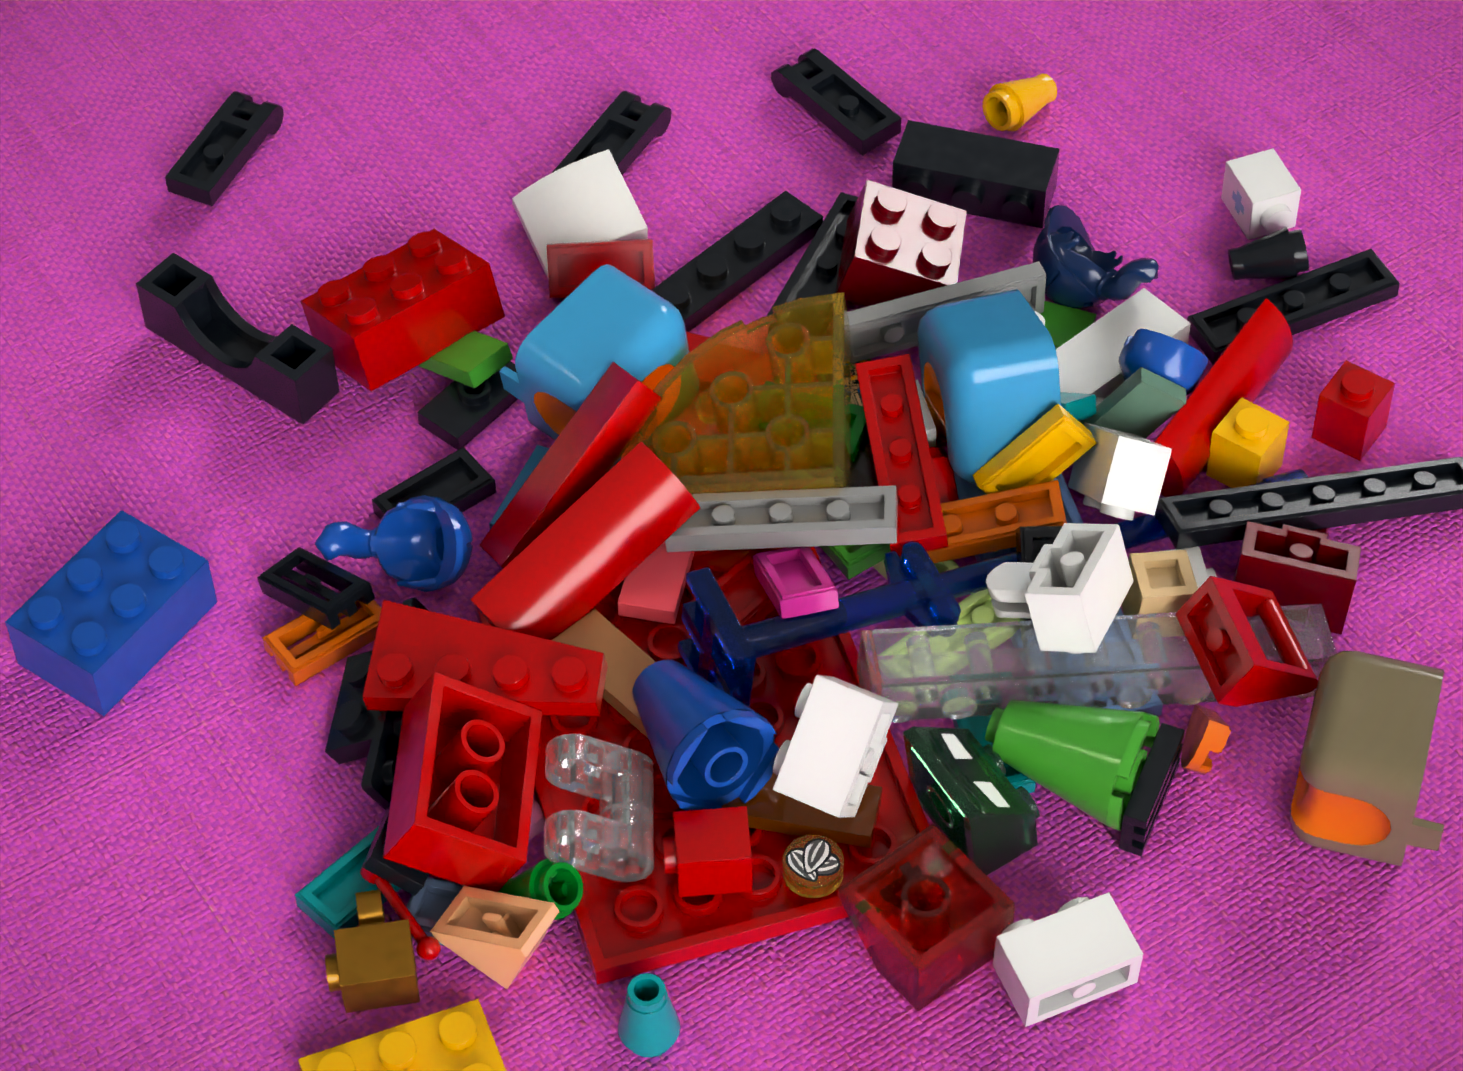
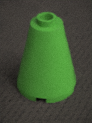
(1076, 751)

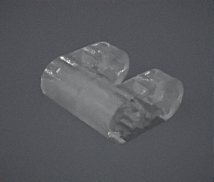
(620, 838)

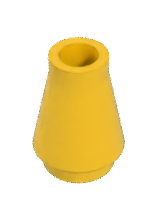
(1017, 101)

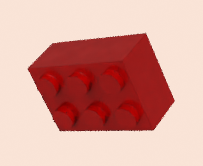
(403, 307)
(463, 784)

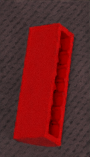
(1237, 373)
(574, 462)
(588, 548)

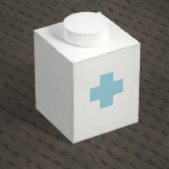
(1260, 193)

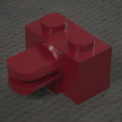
(1300, 568)

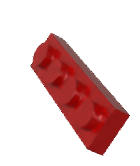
(902, 449)

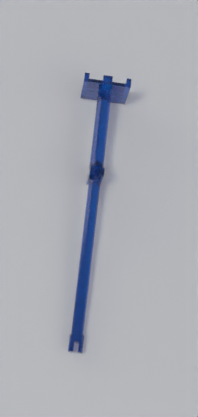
(915, 589)

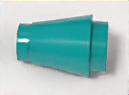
(648, 1017)

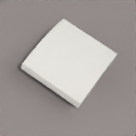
(579, 205)

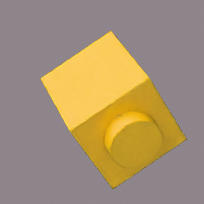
(1247, 445)

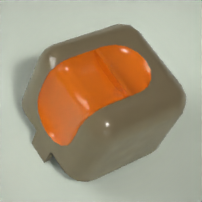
(1367, 758)

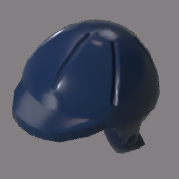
(1078, 273)

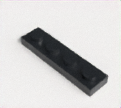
(740, 258)

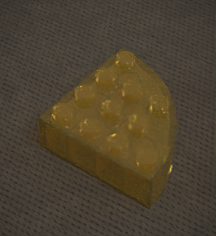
(760, 404)

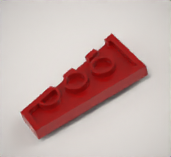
(508, 663)

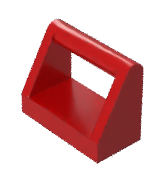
(1229, 650)

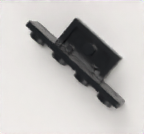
(366, 732)

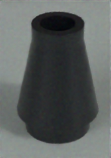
(1270, 257)

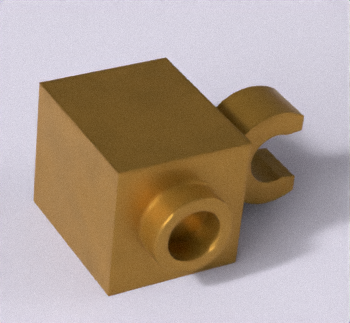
(373, 961)

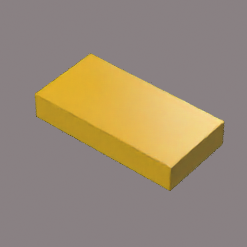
(1037, 453)

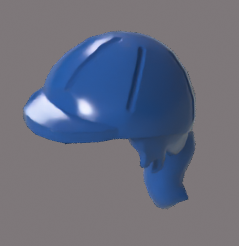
(417, 543)

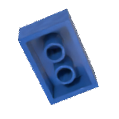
(112, 612)

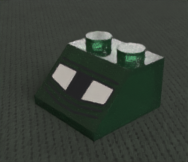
(970, 796)

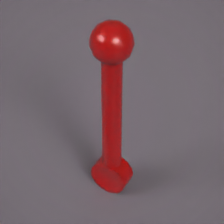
(427, 946)

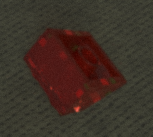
(926, 916)

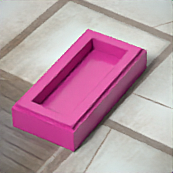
(795, 581)

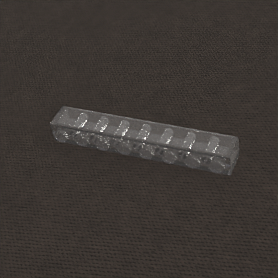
(986, 665)

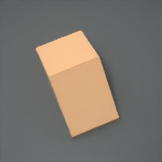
(494, 930)

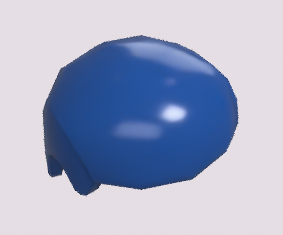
(1164, 357)

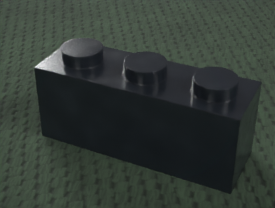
(977, 172)

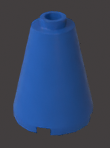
(703, 737)

